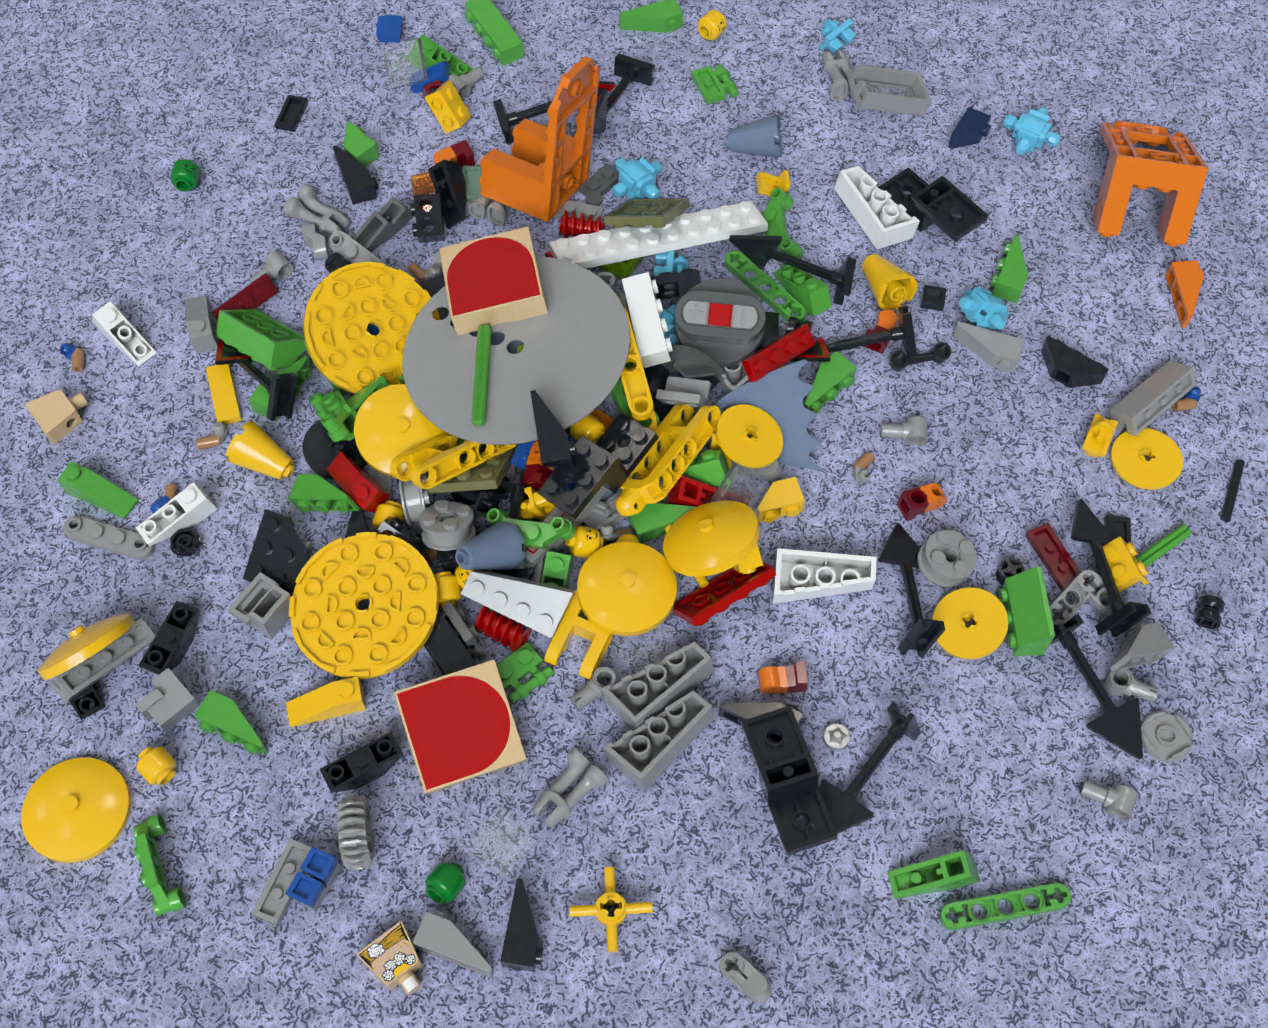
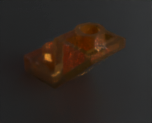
(421, 185)

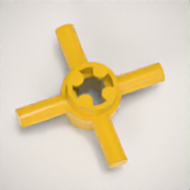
(610, 897)

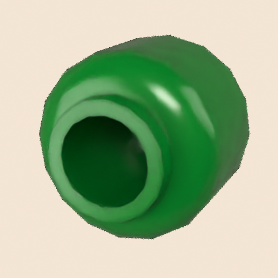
(185, 175)
(445, 882)

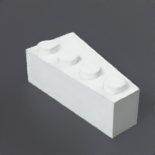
(873, 209)
(647, 320)
(820, 574)

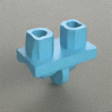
(834, 33)
(672, 264)

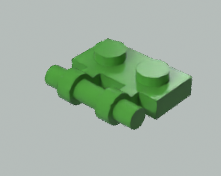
(709, 85)
(517, 666)

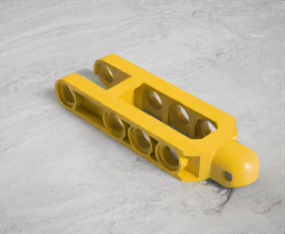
(636, 385)
(673, 436)
(441, 464)
(574, 624)

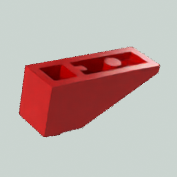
(357, 483)
(690, 493)

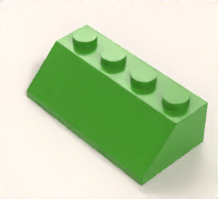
(260, 337)

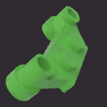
(777, 223)
(332, 410)
(536, 534)
(153, 873)

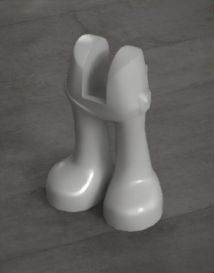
(842, 64)
(307, 199)
(495, 210)
(577, 765)

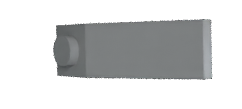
(200, 324)
(993, 347)
(1144, 646)
(444, 940)

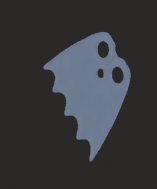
(782, 397)

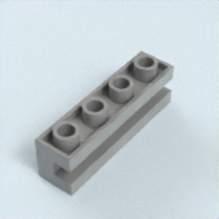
(1153, 397)
(91, 670)

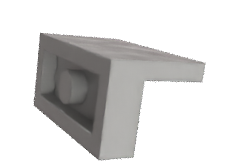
(684, 392)

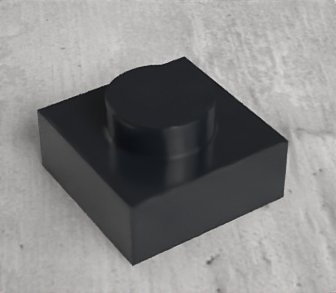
(933, 298)

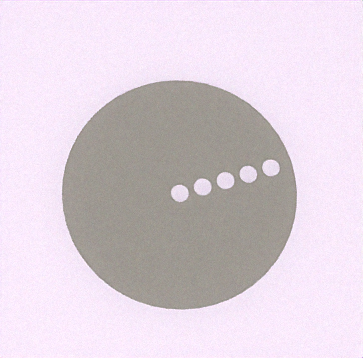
(566, 357)

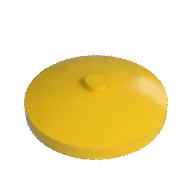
(389, 426)
(711, 538)
(626, 588)
(84, 644)
(76, 810)

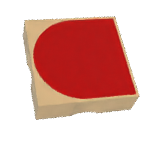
(492, 280)
(459, 726)

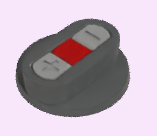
(721, 320)

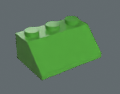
(1027, 612)

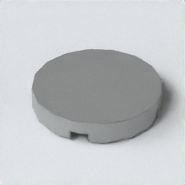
(1160, 742)

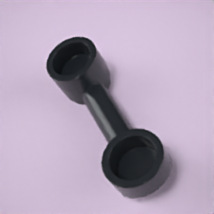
(938, 354)

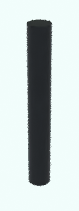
(1232, 490)

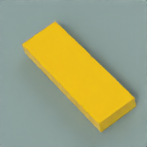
(223, 394)

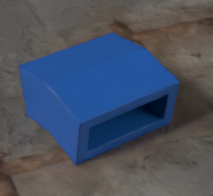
(389, 28)

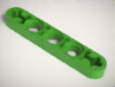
(762, 278)
(1016, 898)

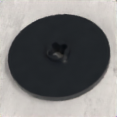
(320, 450)

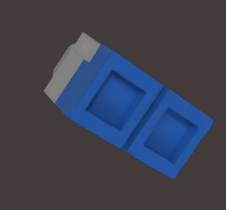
(312, 888)

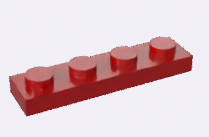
(778, 353)

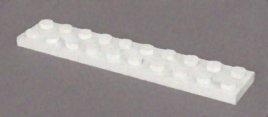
(682, 232)

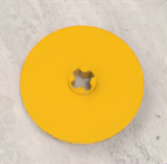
(749, 452)
(1130, 464)
(978, 639)

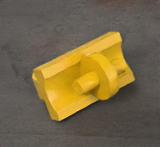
(1099, 436)
(535, 506)

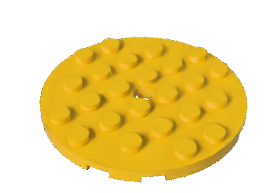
(339, 319)
(371, 640)

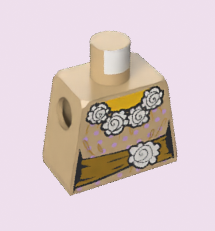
(393, 959)

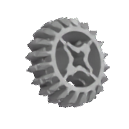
(355, 832)

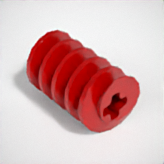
(576, 226)
(501, 629)

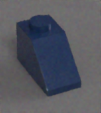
(970, 129)

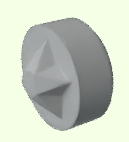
(836, 737)

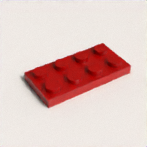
(720, 593)

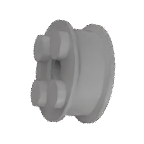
(414, 499)
(447, 525)
(947, 545)

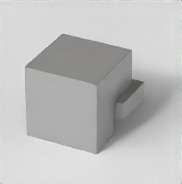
(262, 606)
(168, 702)

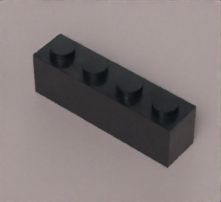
(446, 647)

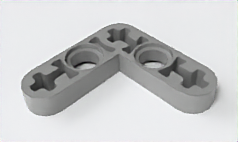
(1082, 594)

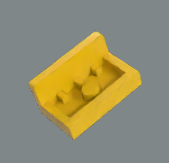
(448, 107)
(1124, 564)

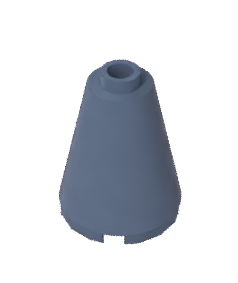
(757, 138)
(492, 549)

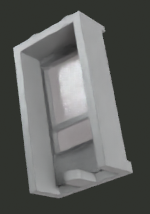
(889, 90)

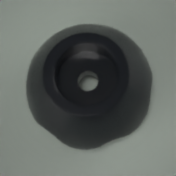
(180, 537)

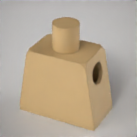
(57, 413)

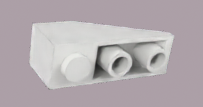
(122, 334)
(181, 512)

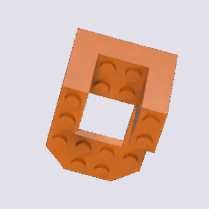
(545, 160)
(1176, 172)

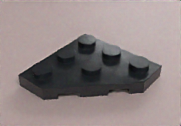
(277, 551)

